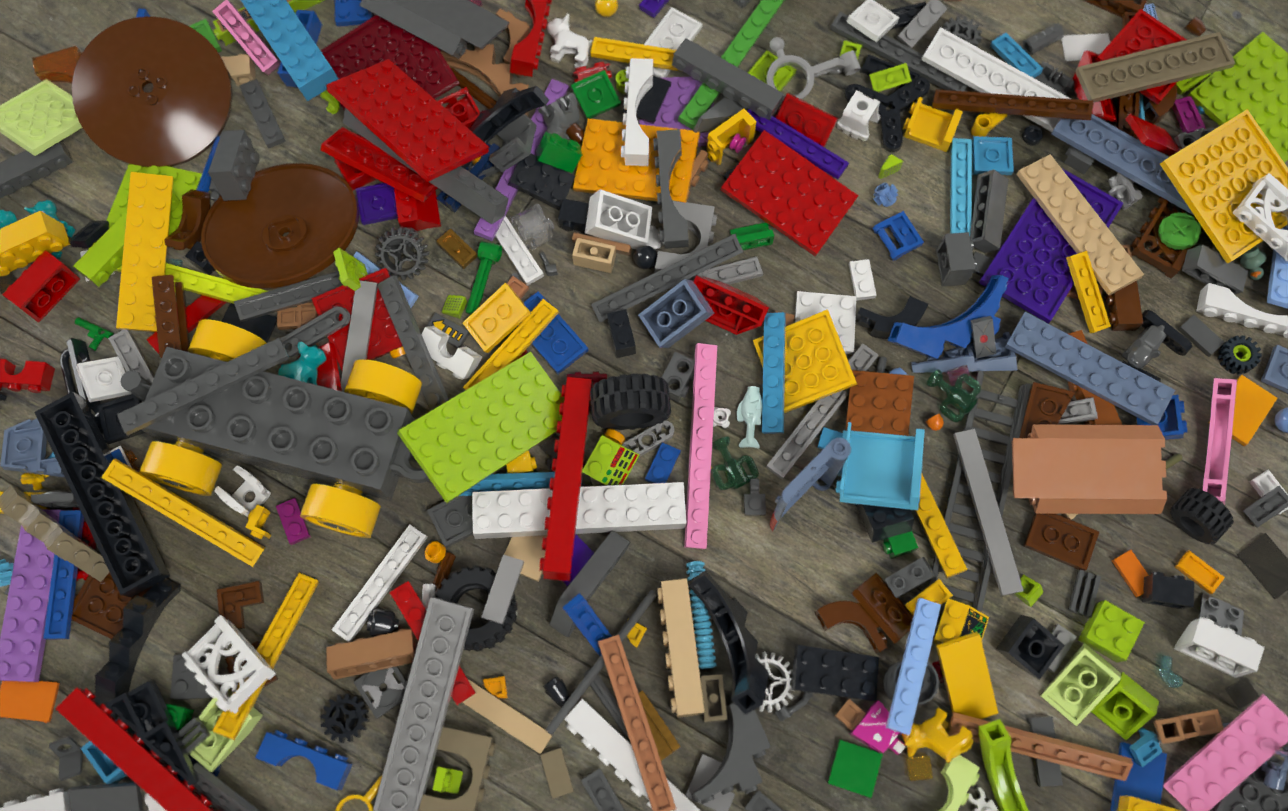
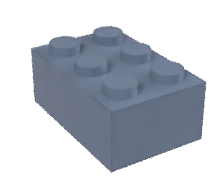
(676, 313)

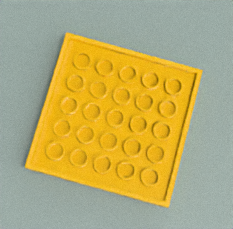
(1217, 176)

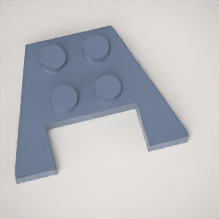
(26, 449)

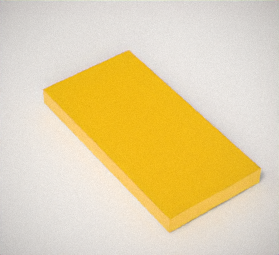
(967, 676)

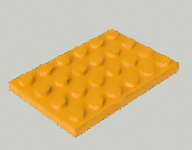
(606, 170)

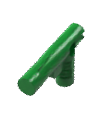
(94, 332)

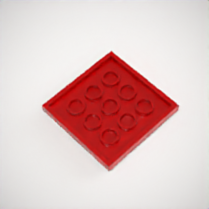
(1141, 34)
(383, 332)

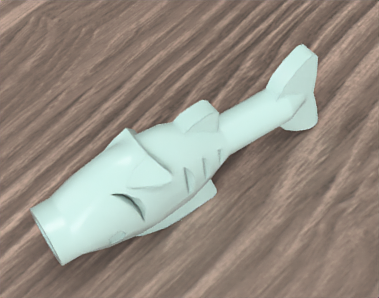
(750, 411)

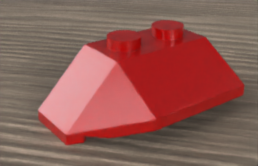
(1103, 109)
(732, 308)

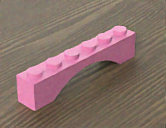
(1220, 438)

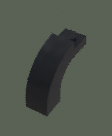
(882, 325)

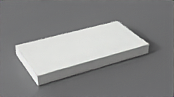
(671, 33)

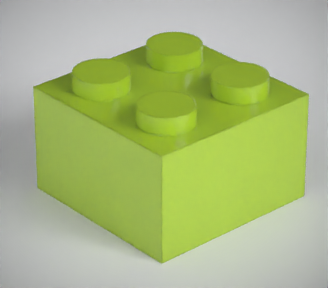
(1111, 631)

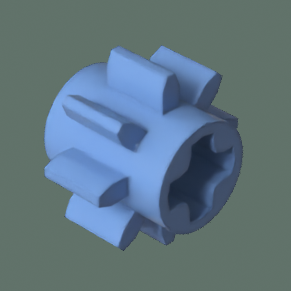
(885, 194)

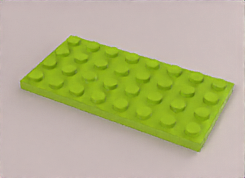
(485, 426)

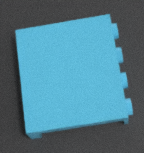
(882, 469)

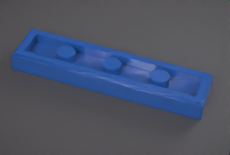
(587, 621)

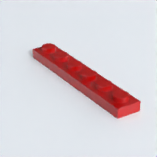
(415, 613)

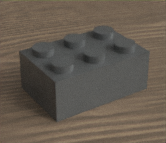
(234, 165)

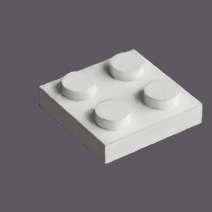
(872, 19)
(102, 378)

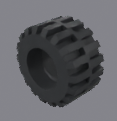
(1201, 516)

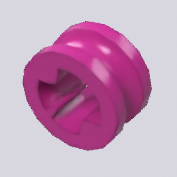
(737, 143)

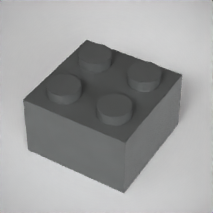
(956, 259)

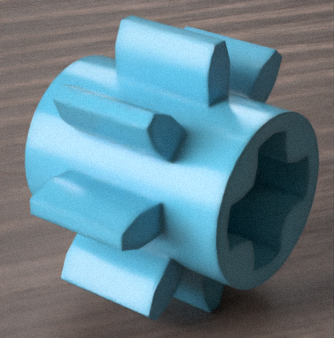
(5, 572)

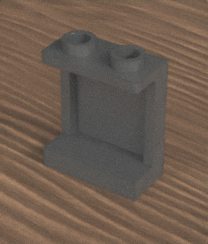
(516, 145)

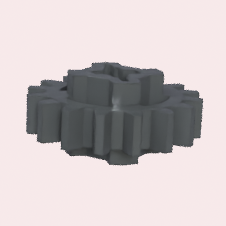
(964, 30)

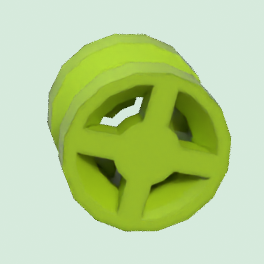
(621, 77)

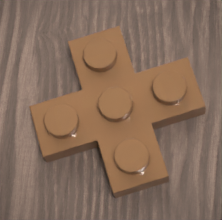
(296, 317)

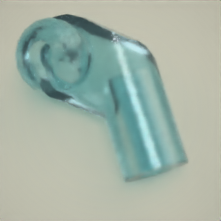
(1167, 674)

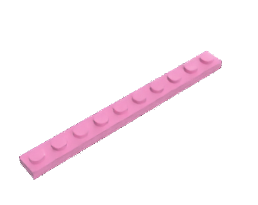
(700, 446)

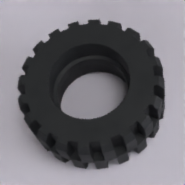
(630, 401)
(483, 579)

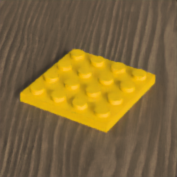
(813, 361)

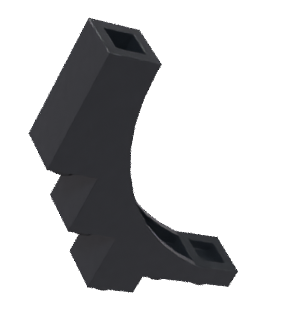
(507, 109)
(730, 617)
(127, 644)

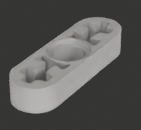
(649, 432)

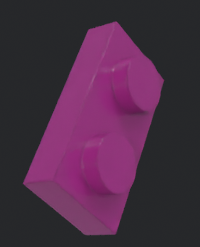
(1187, 115)
(293, 524)

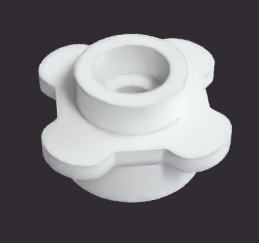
(725, 413)

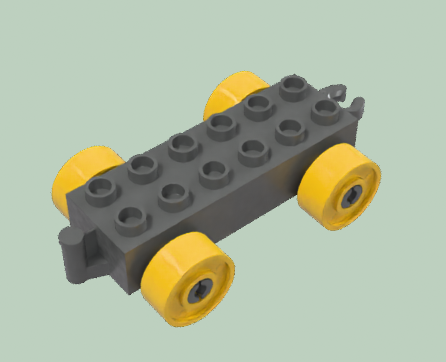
(285, 427)

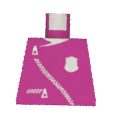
(873, 730)

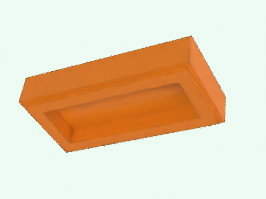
(1131, 572)

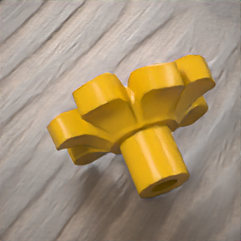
(34, 479)

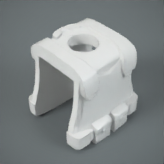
(857, 116)
(237, 500)

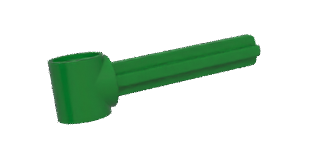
(488, 254)

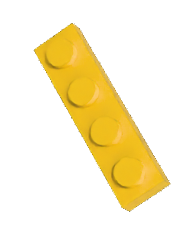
(1088, 292)

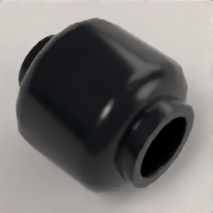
(382, 622)

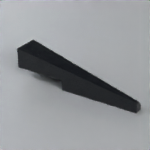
(149, 718)

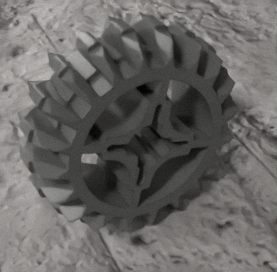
(394, 251)

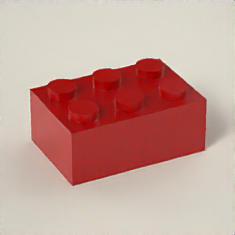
(41, 286)

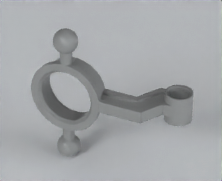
(845, 63)

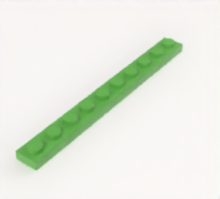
(735, 55)

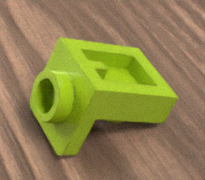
(448, 780)

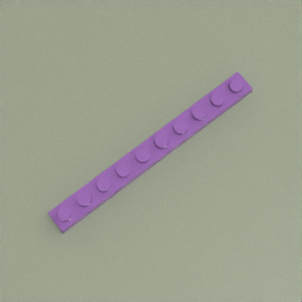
(485, 229)

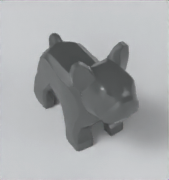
(560, 119)
(1145, 347)

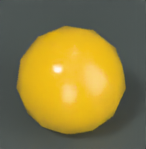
(606, 7)

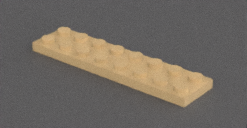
(1080, 224)

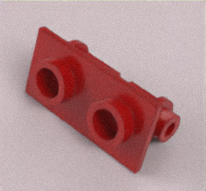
(583, 72)

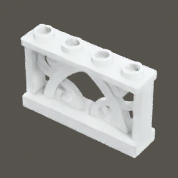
(1260, 218)
(256, 667)

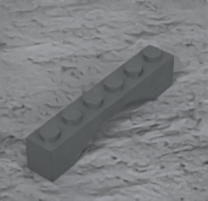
(674, 224)

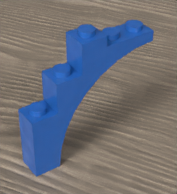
(956, 332)

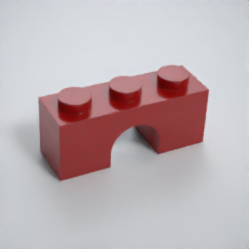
(34, 377)

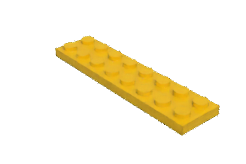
(144, 249)

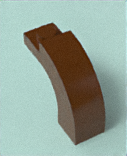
(195, 209)
(855, 614)

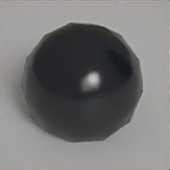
(645, 257)

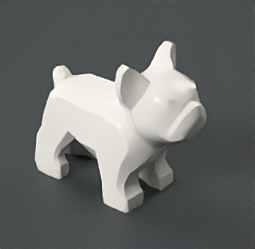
(568, 42)

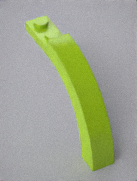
(998, 763)

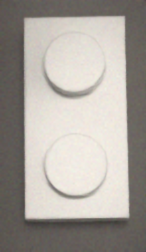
(862, 279)

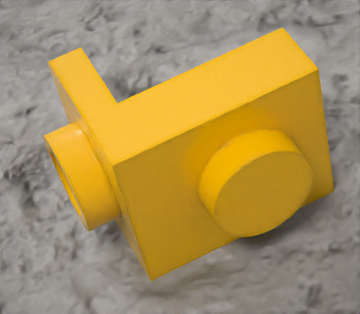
(257, 519)

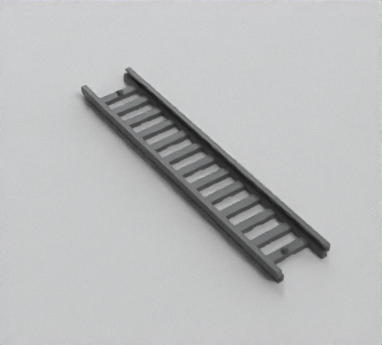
(1003, 484)

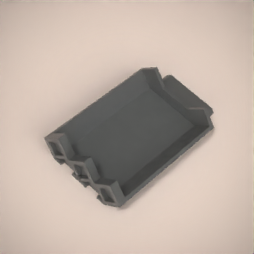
(441, 22)

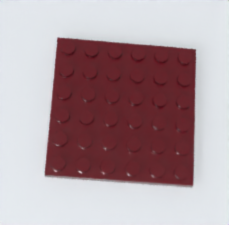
(382, 40)

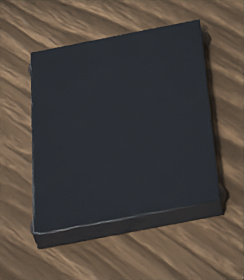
(652, 100)
(260, 326)

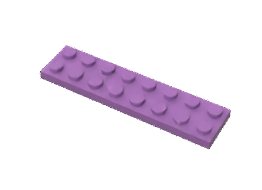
(26, 609)

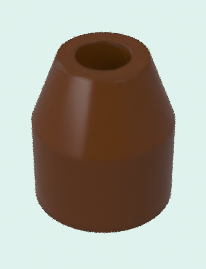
(1196, 26)
(575, 133)

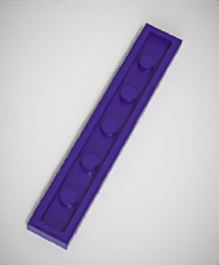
(802, 145)

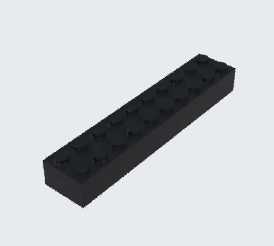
(106, 508)

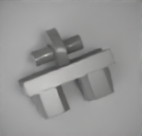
(1124, 190)

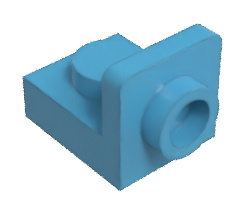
(1146, 747)

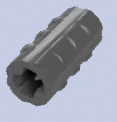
(1043, 38)

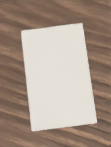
(1077, 44)

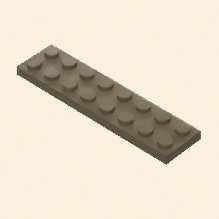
(1154, 67)

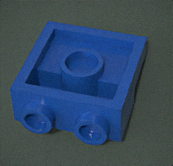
(1171, 422)

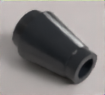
(557, 691)

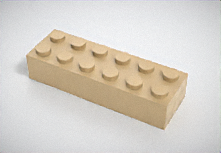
(682, 648)

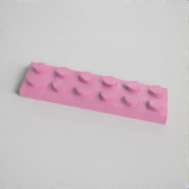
(1229, 756)

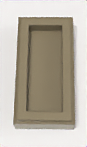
(557, 773)

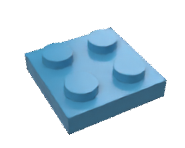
(991, 154)

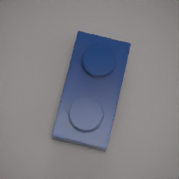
(662, 464)

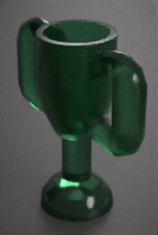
(956, 395)
(733, 470)

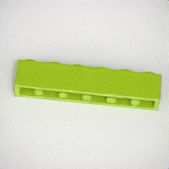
(107, 252)

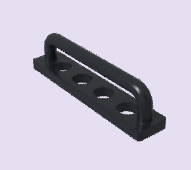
(75, 348)

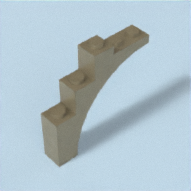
(54, 536)

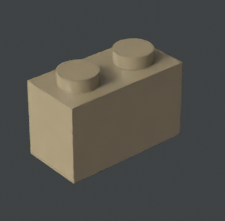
(713, 698)

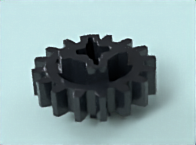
(341, 709)

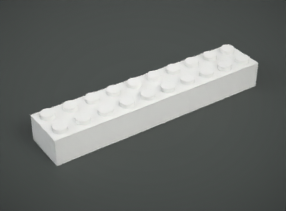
(599, 510)

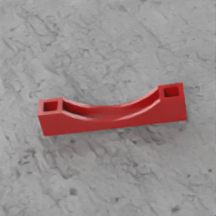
(525, 52)

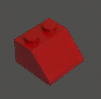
(416, 213)

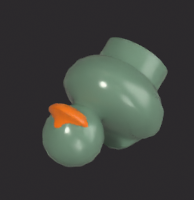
(1252, 260)

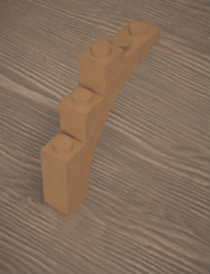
(482, 65)

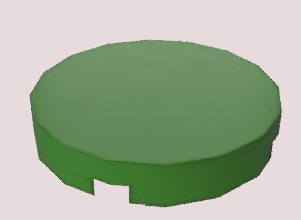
(1179, 231)

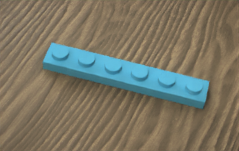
(961, 186)

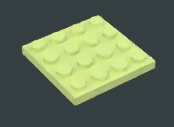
(39, 117)

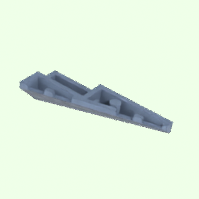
(1002, 361)

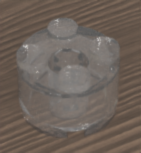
(533, 227)

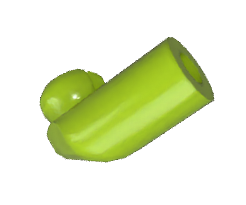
(333, 104)

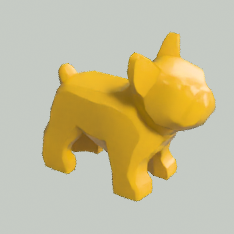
(934, 736)

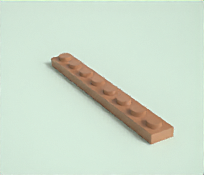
(636, 725)
(1052, 749)

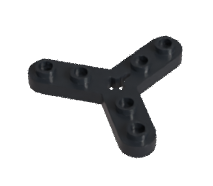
(899, 100)

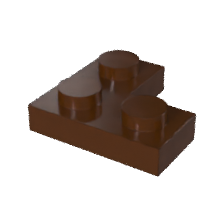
(234, 598)

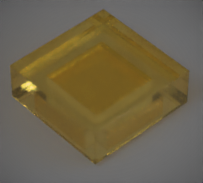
(919, 768)

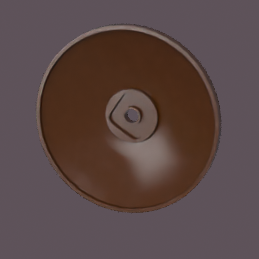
(158, 126)
(247, 238)

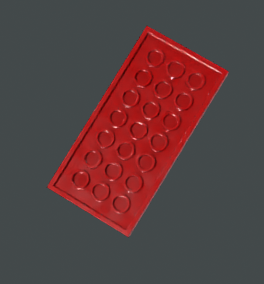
(408, 119)

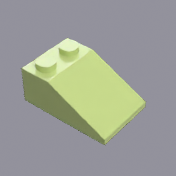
(1081, 684)
(217, 747)

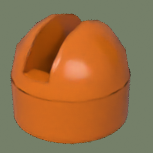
(935, 423)

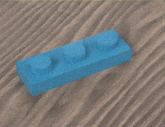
(1015, 55)

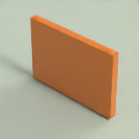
(28, 700)

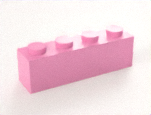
(247, 37)

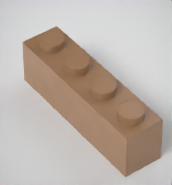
(371, 654)

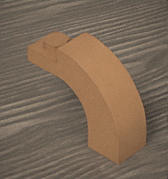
(1188, 726)

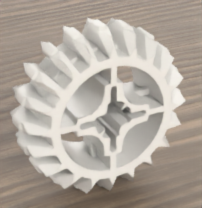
(786, 680)

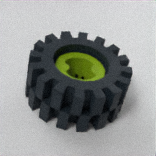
(1232, 361)

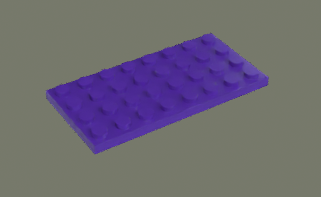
(1038, 252)

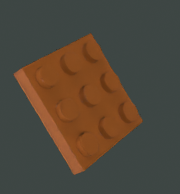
(880, 403)

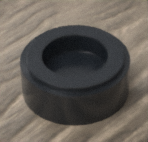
(1032, 135)

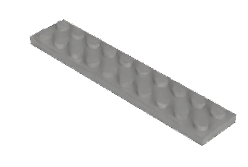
(424, 706)

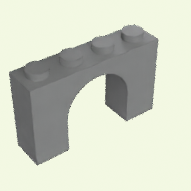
(699, 221)

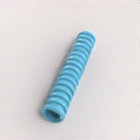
(701, 622)

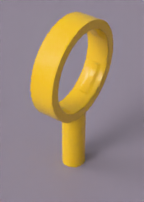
(369, 796)

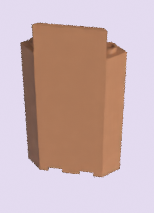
(1090, 469)

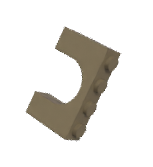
(476, 751)

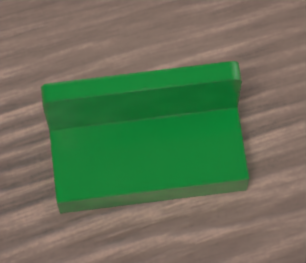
(754, 236)

